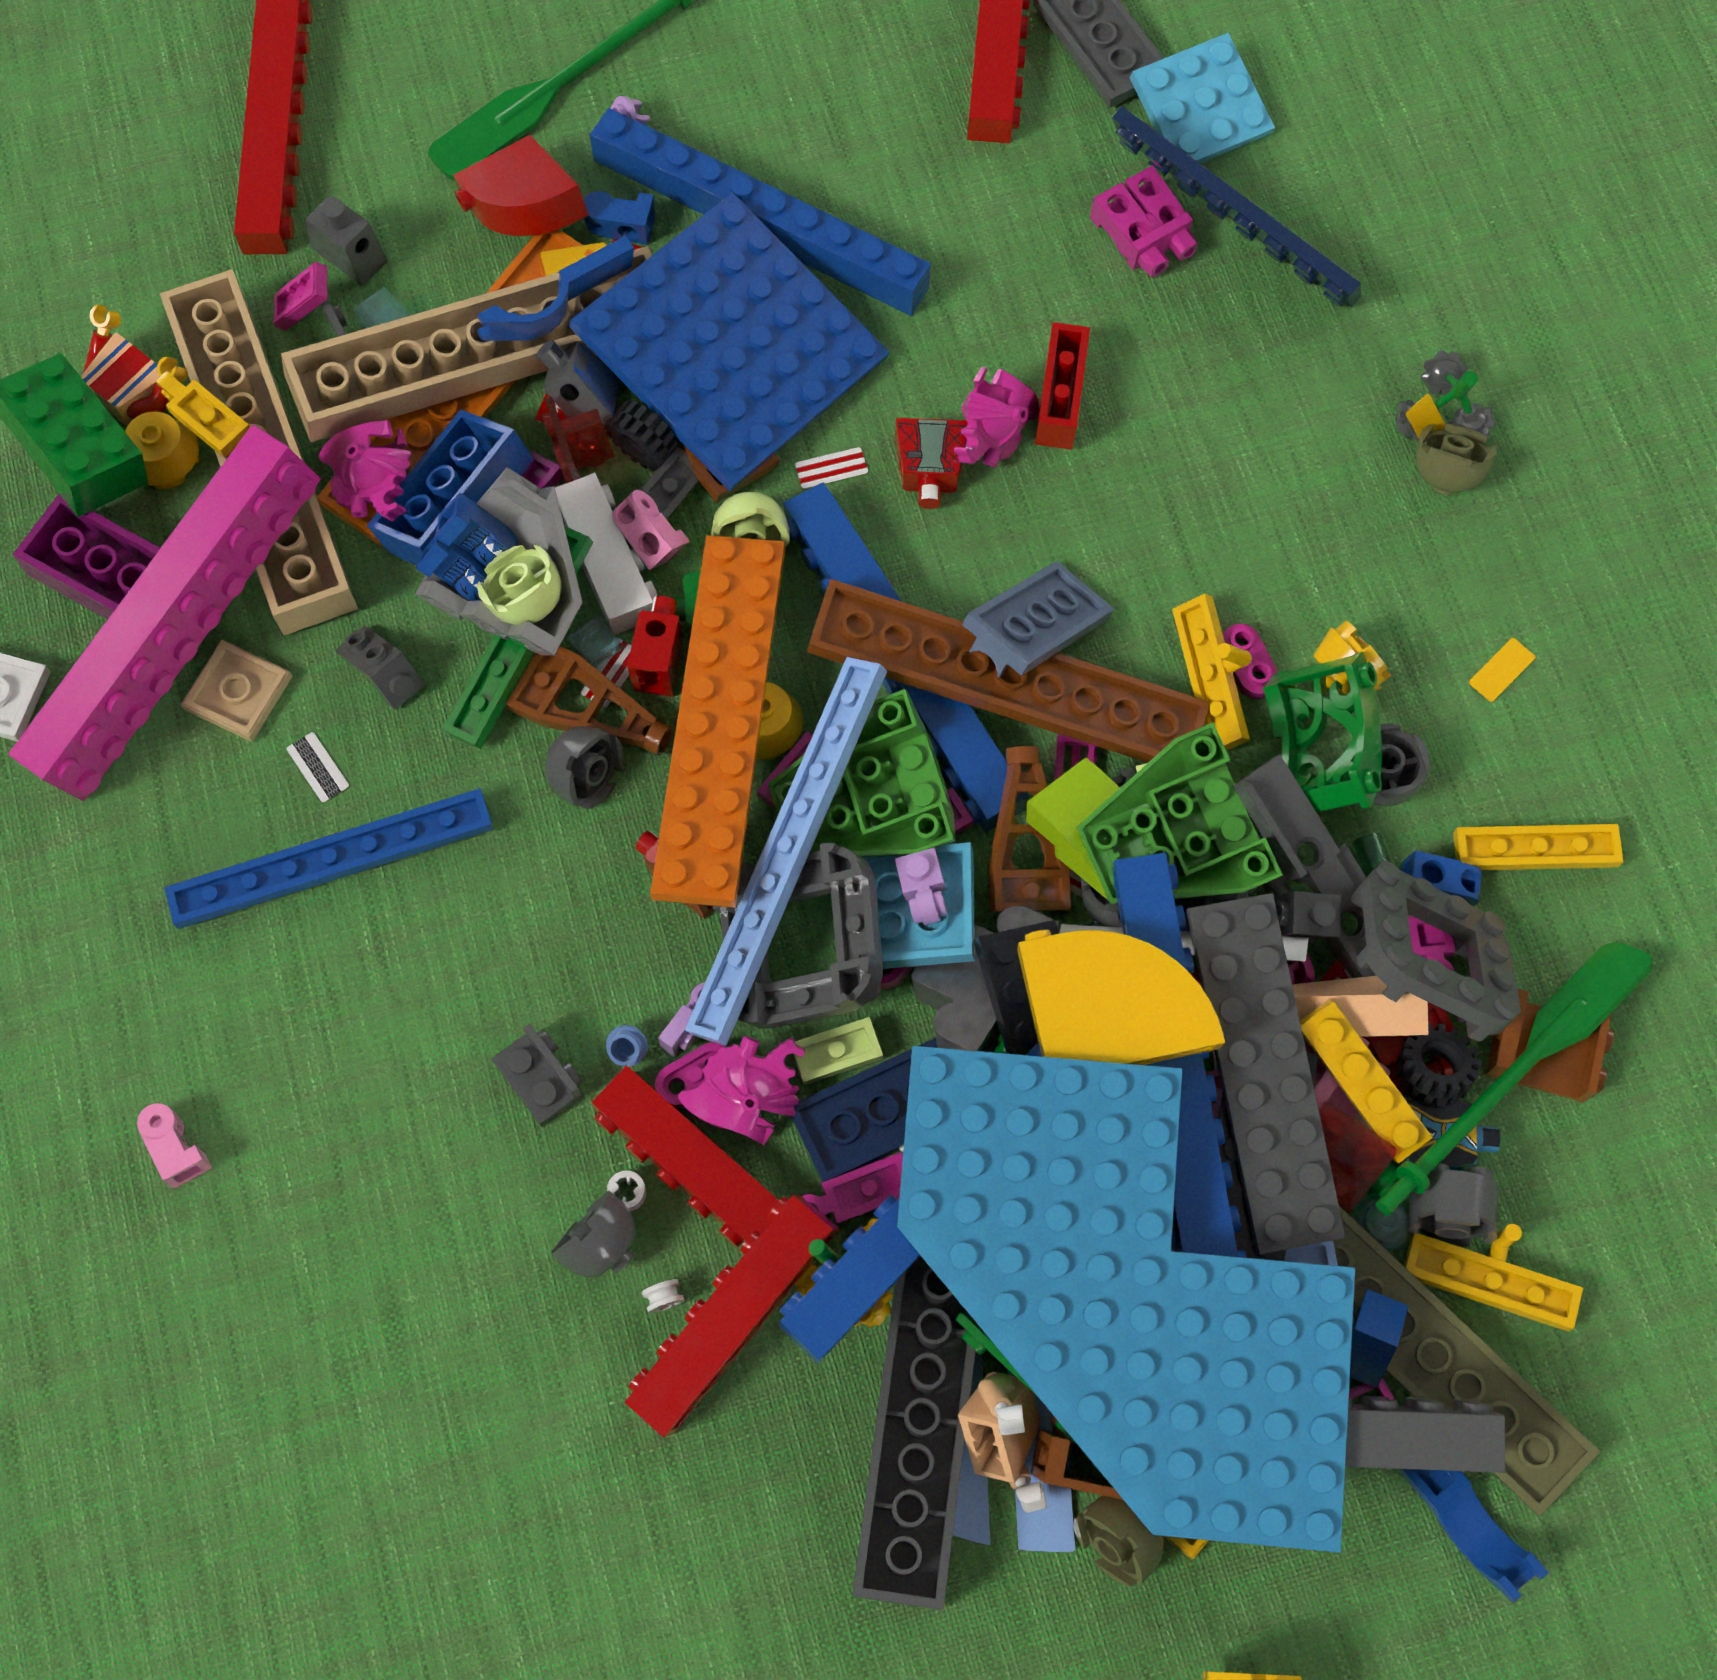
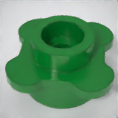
(1384, 1181)

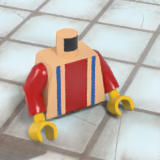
(123, 374)

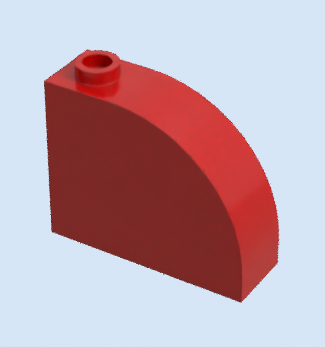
(520, 191)

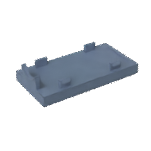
(1036, 619)

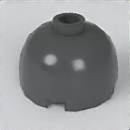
(583, 764)
(1402, 767)
(598, 1239)

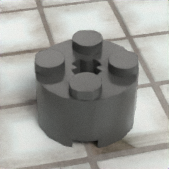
(1456, 1206)

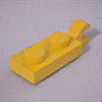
(203, 414)

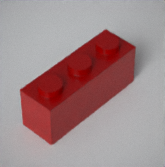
(1062, 385)

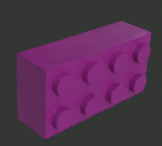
(84, 557)

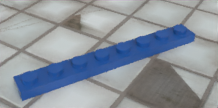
(328, 858)

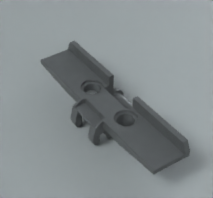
(1287, 821)

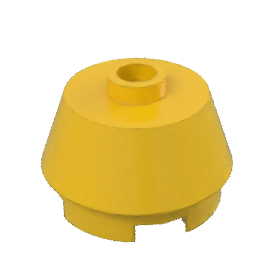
(166, 448)
(1344, 643)
(779, 724)

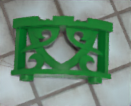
(1364, 753)

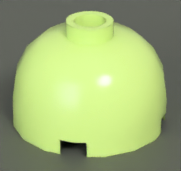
(751, 517)
(521, 585)

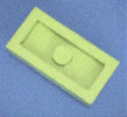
(838, 1051)

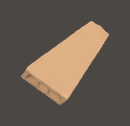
(1366, 1006)

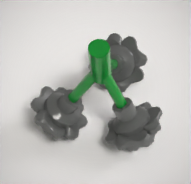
(1451, 377)

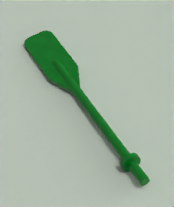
(523, 107)
(1559, 1023)

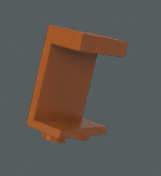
(1569, 1073)
(1050, 1463)

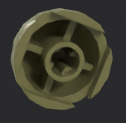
(1453, 458)
(1120, 1538)

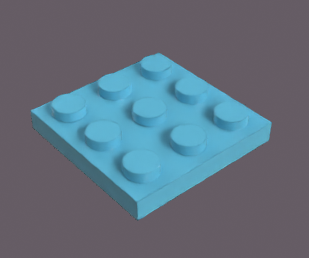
(1203, 99)
(937, 943)

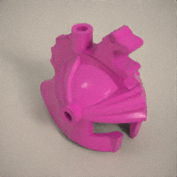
(995, 417)
(367, 471)
(742, 1085)

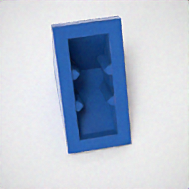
(1375, 1336)

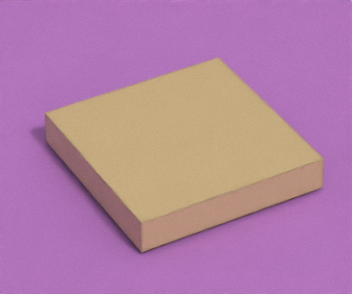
(236, 690)

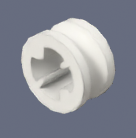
(640, 1191)
(663, 1296)

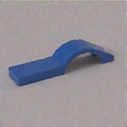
(572, 282)
(1474, 1531)

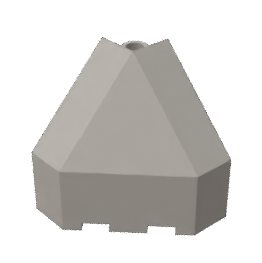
(535, 520)

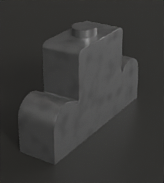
(960, 993)

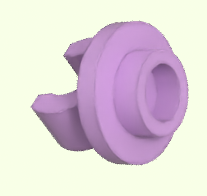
(630, 108)

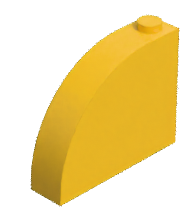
(1114, 999)

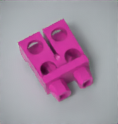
(1145, 222)

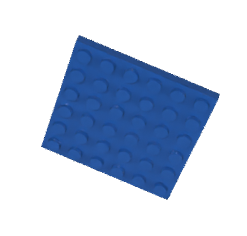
(729, 340)

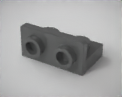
(538, 1076)

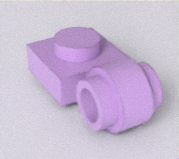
(922, 885)
(674, 1035)

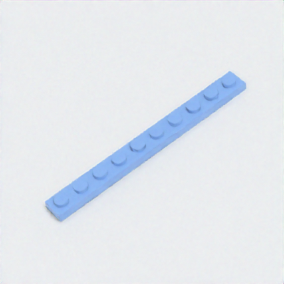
(785, 851)

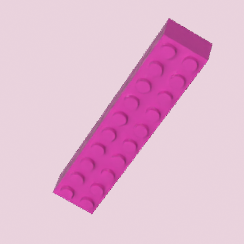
(166, 615)

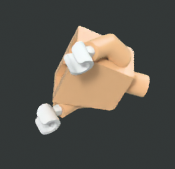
(999, 1432)

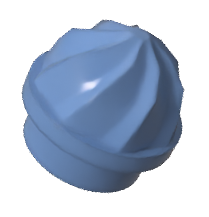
(626, 1045)

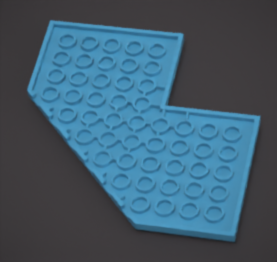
(1181, 1375)

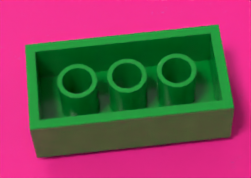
(70, 435)

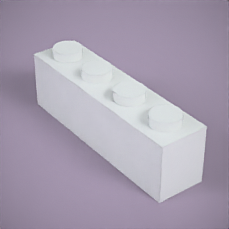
(610, 564)

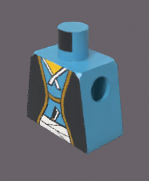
(1438, 1121)

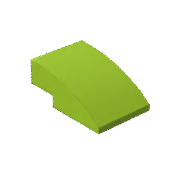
(1066, 804)

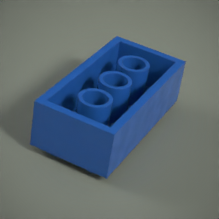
(462, 460)

